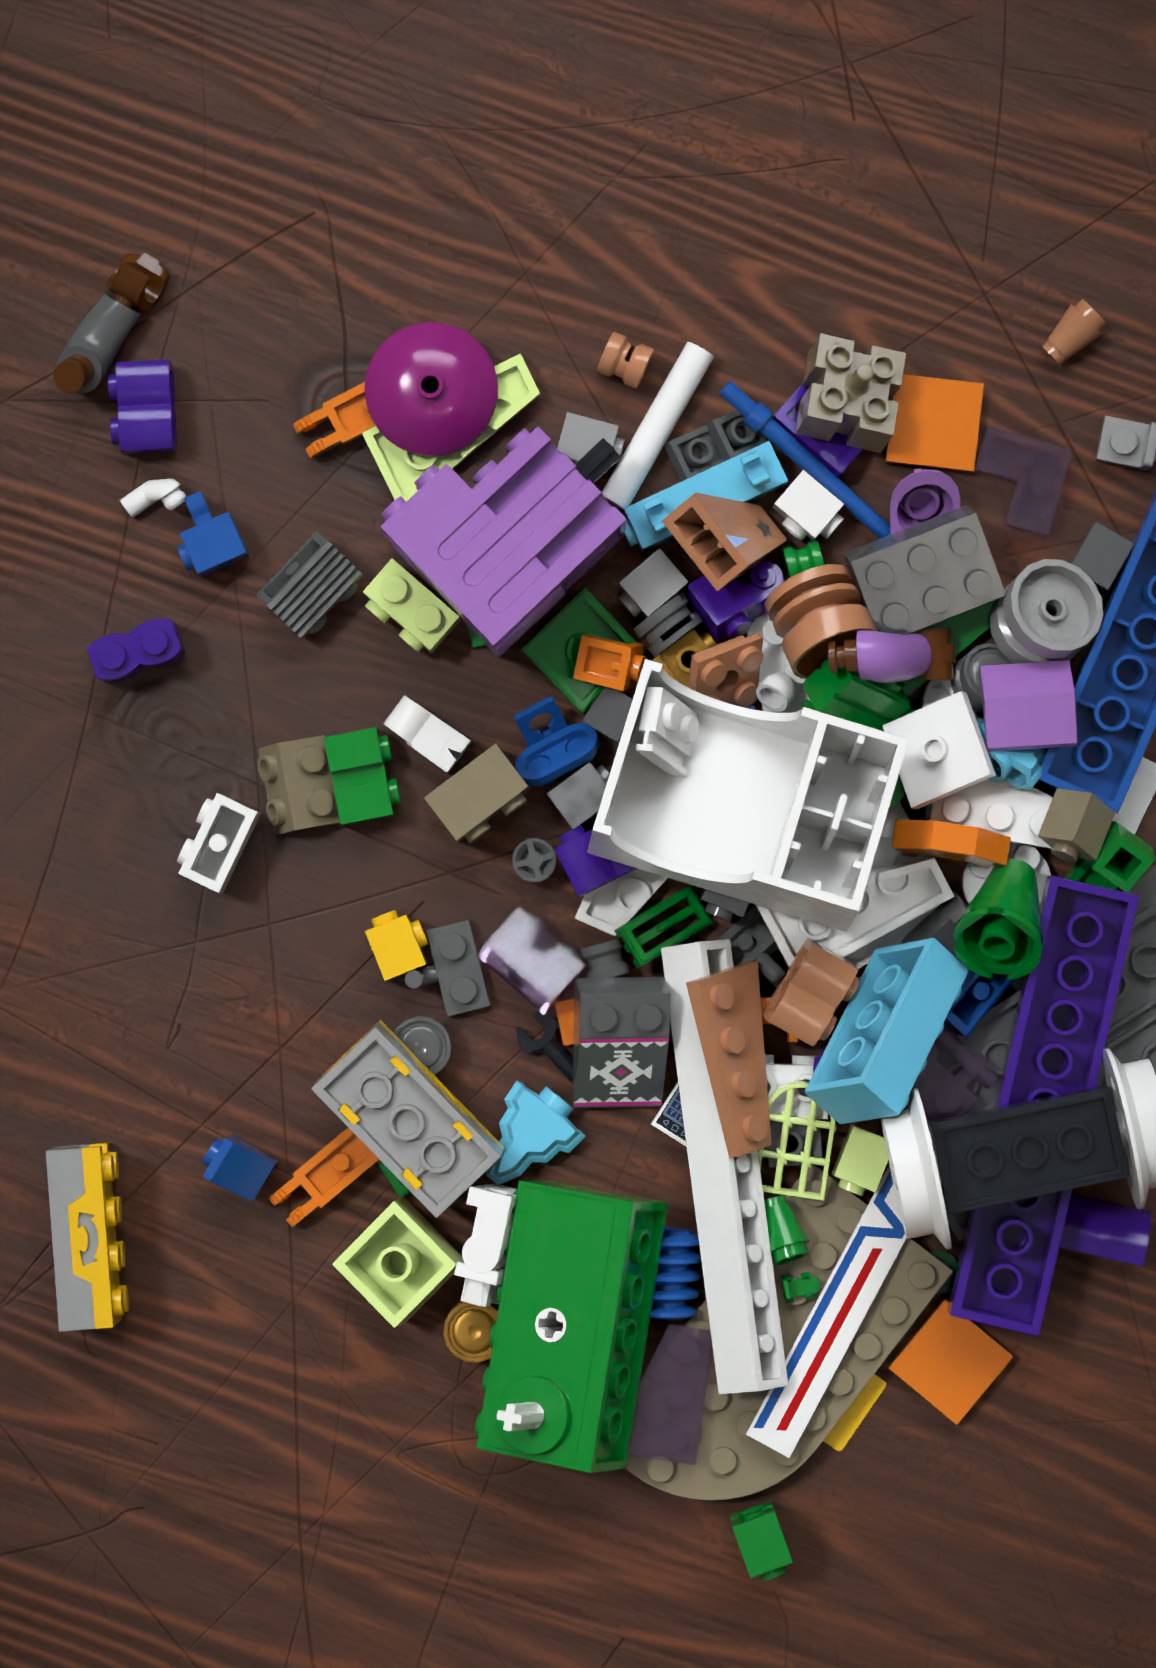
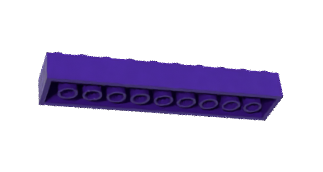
(1050, 1052)

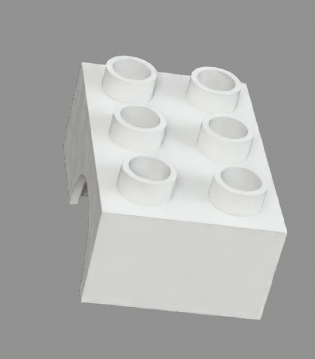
(768, 808)

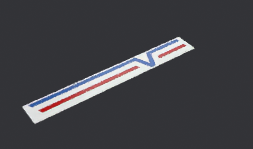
(833, 1322)

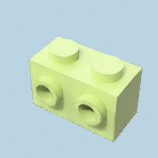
(411, 605)

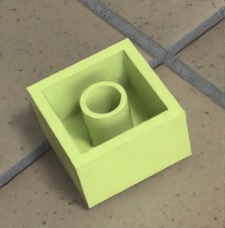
(398, 1262)

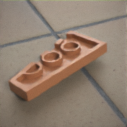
(732, 1043)

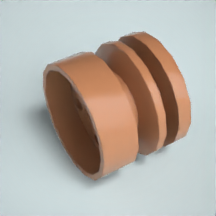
(812, 611)

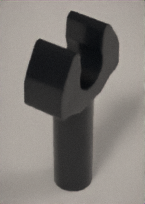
(547, 1044)

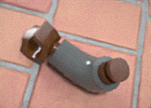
(106, 326)

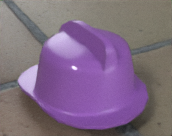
(921, 498)

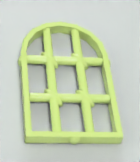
(804, 1157)

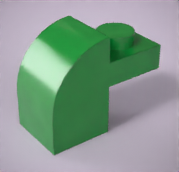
(1119, 863)

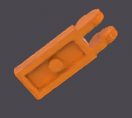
(348, 416)
(327, 1173)

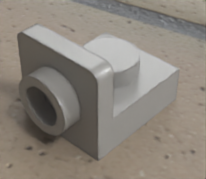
(1127, 443)

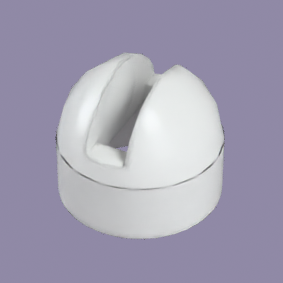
(776, 692)

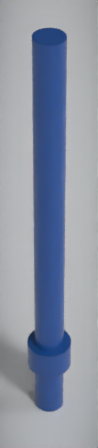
(759, 418)

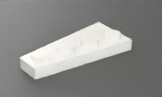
(889, 900)

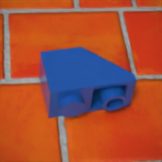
(238, 1166)

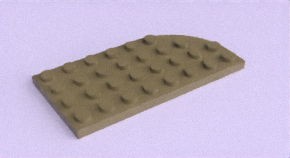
(733, 1462)

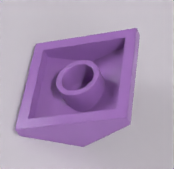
(1028, 706)

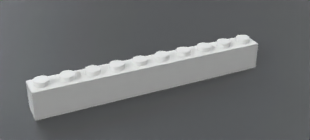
(726, 1200)

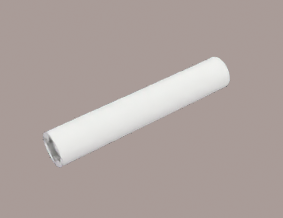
(657, 425)

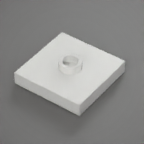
(942, 750)

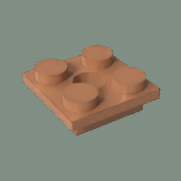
(729, 670)

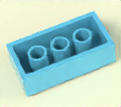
(887, 1031)

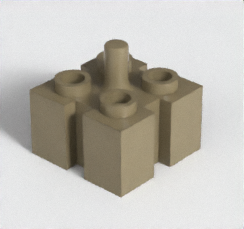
(850, 393)

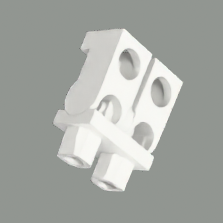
(484, 1252)

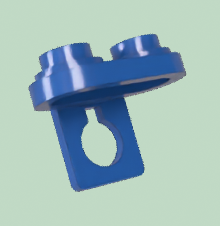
(555, 749)

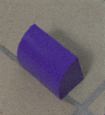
(1106, 1229)

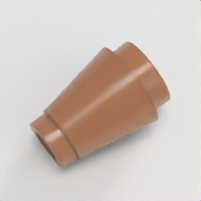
(1074, 331)

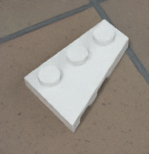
(618, 900)

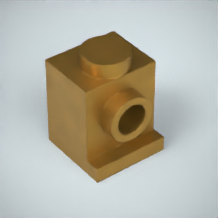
(672, 656)

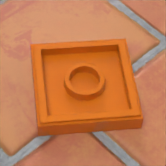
(936, 423)
(950, 1362)

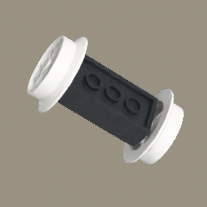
(1024, 1148)

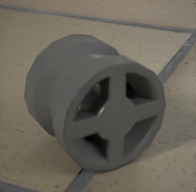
(529, 857)
(605, 959)

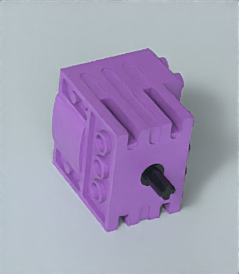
(513, 538)

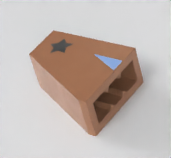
(723, 535)

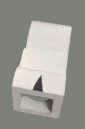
(427, 734)

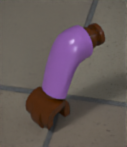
(896, 656)

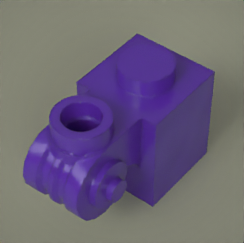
(734, 607)

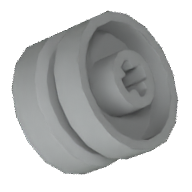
(1046, 613)

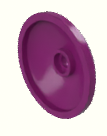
(438, 420)

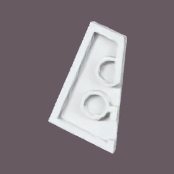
(997, 809)

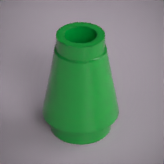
(785, 1233)

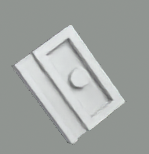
(667, 730)

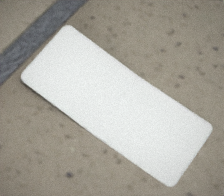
(1138, 796)

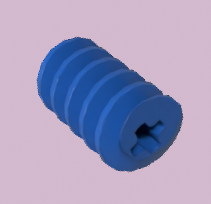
(675, 1274)

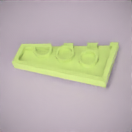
(403, 468)

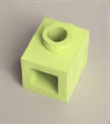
(861, 1161)

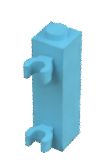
(739, 479)

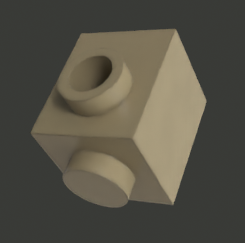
(1076, 825)

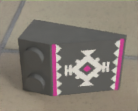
(620, 1041)

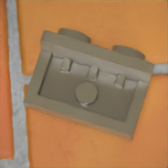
(298, 785)

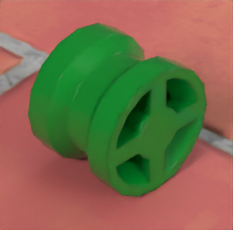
(802, 559)

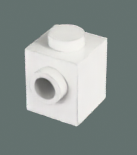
(808, 508)

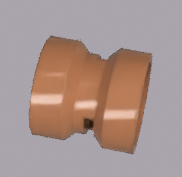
(625, 360)

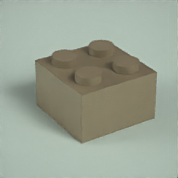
(478, 794)

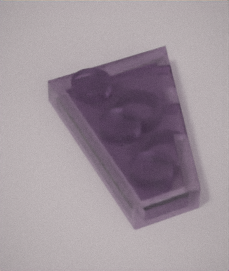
(673, 1397)

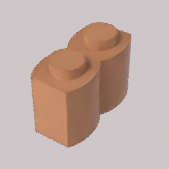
(811, 993)

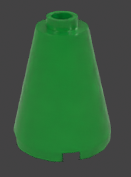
(1002, 924)

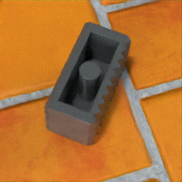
(310, 585)

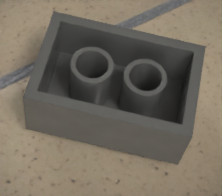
(926, 572)

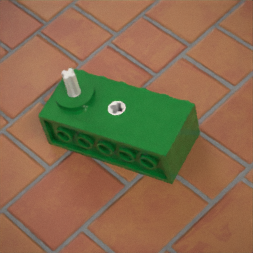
(571, 1326)

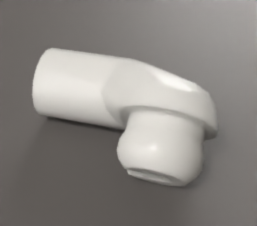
(152, 491)

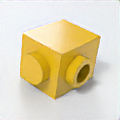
(397, 944)

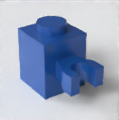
(212, 541)

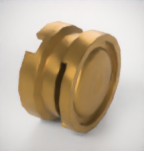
(469, 1330)

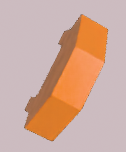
(951, 842)

